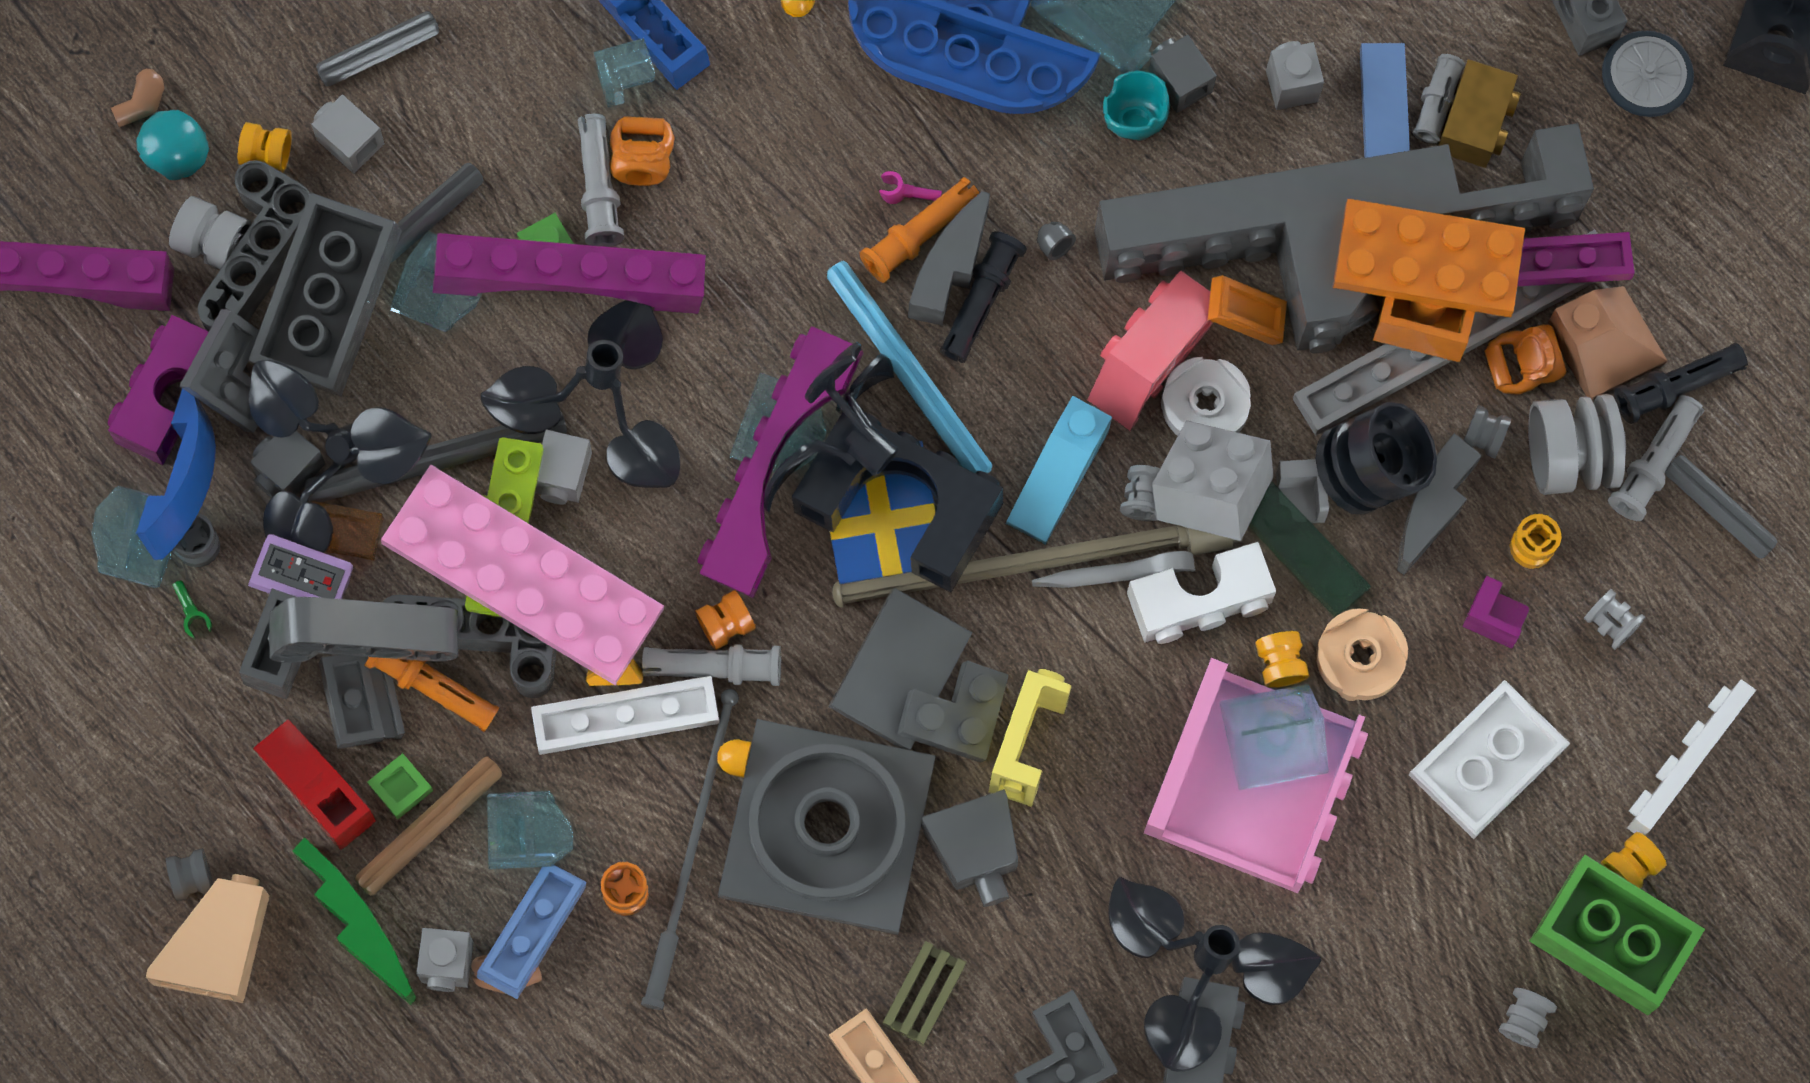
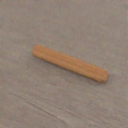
(428, 826)

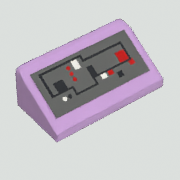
(299, 570)

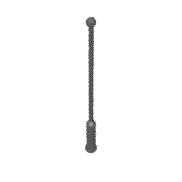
(669, 938)

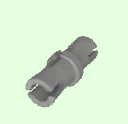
(1438, 98)

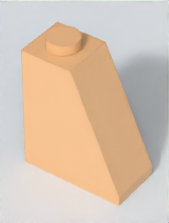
(215, 943)

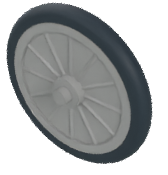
(1647, 73)

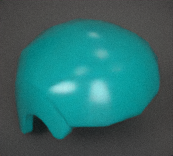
(1136, 105)
(172, 144)

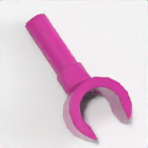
(905, 190)

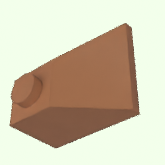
(1605, 340)

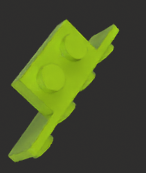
(512, 487)

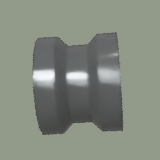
(1487, 431)
(189, 874)

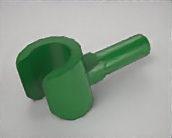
(189, 608)

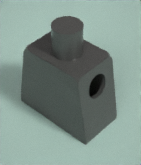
(975, 844)

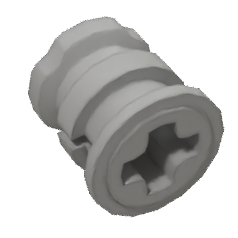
(1140, 493)
(1609, 626)
(1527, 1017)

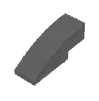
(949, 262)
(1437, 503)

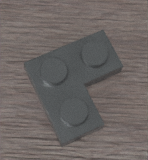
(218, 368)
(962, 724)
(1074, 1043)

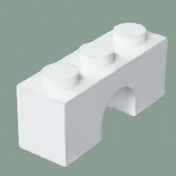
(1167, 609)

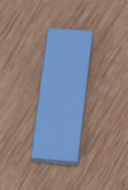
(1384, 98)
(531, 930)

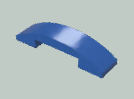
(171, 515)

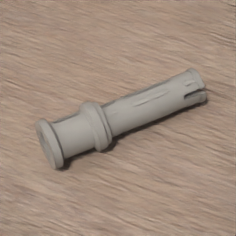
(600, 198)
(1647, 473)
(736, 664)

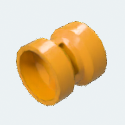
(265, 146)
(1532, 550)
(1280, 656)
(1636, 860)

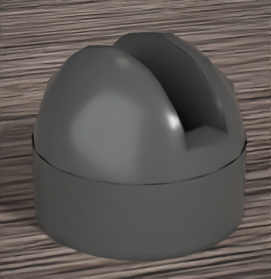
(1055, 240)

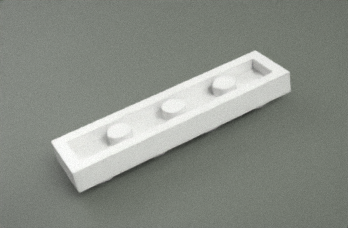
(625, 715)
(1700, 741)

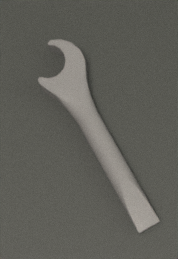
(1132, 570)

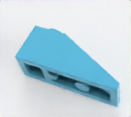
(1059, 469)

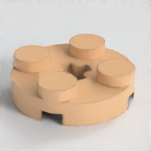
(1368, 630)

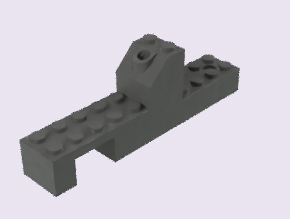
(1303, 214)

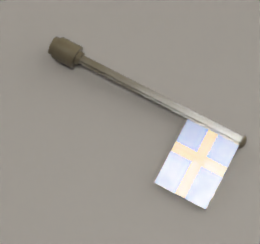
(894, 512)

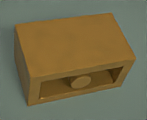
(1478, 113)

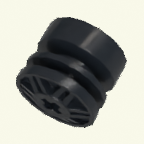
(1376, 458)

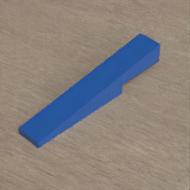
(668, 41)

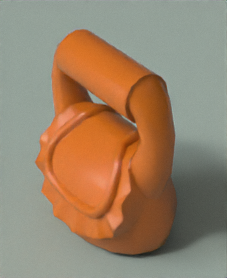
(641, 161)
(1536, 354)

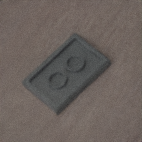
(902, 652)

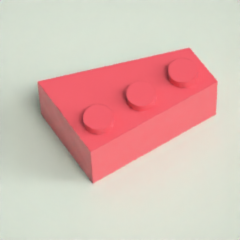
(1151, 348)

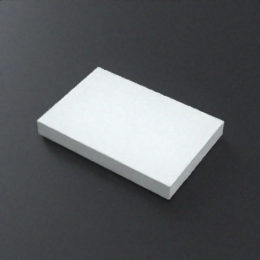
(1489, 759)

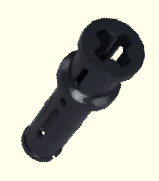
(990, 279)
(1663, 388)

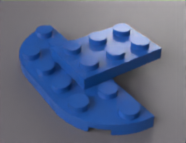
(972, 51)

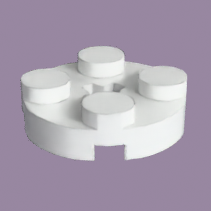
(1208, 377)

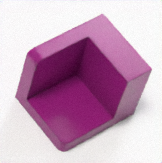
(1495, 614)

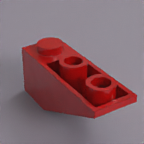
(315, 784)

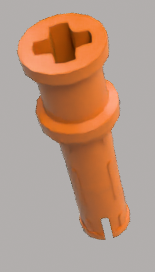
(905, 240)
(438, 688)

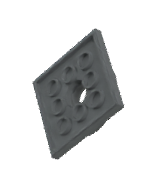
(847, 881)

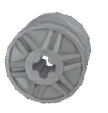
(1587, 443)

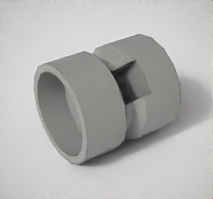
(203, 231)

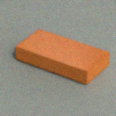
(1247, 310)

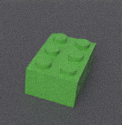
(1617, 935)

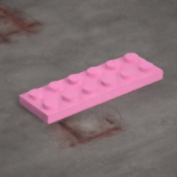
(522, 574)

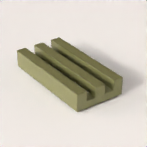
(942, 958)

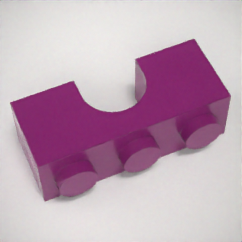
(140, 420)

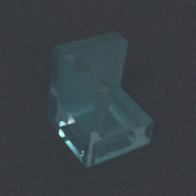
(623, 68)

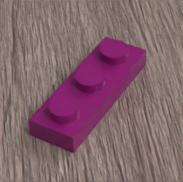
(1576, 259)

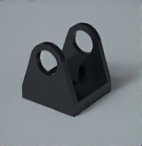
(1754, 49)

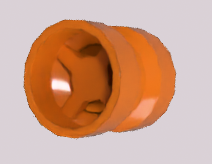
(725, 619)
(624, 879)

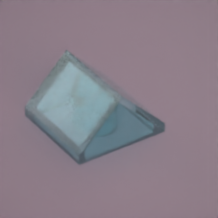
(1275, 736)

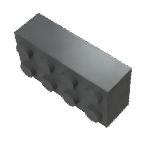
(327, 292)

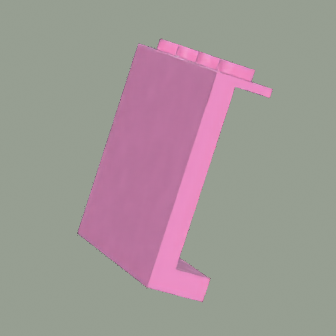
(1257, 829)

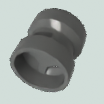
(199, 533)

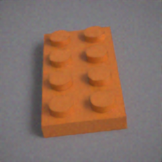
(1429, 258)

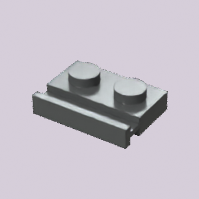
(360, 701)

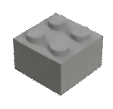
(1213, 480)

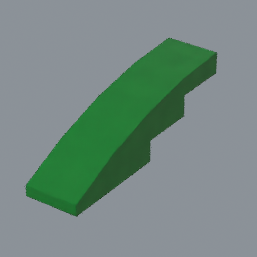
(362, 934)

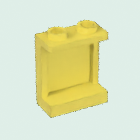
(1019, 780)

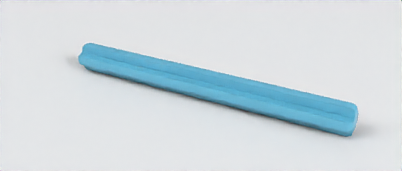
(908, 368)

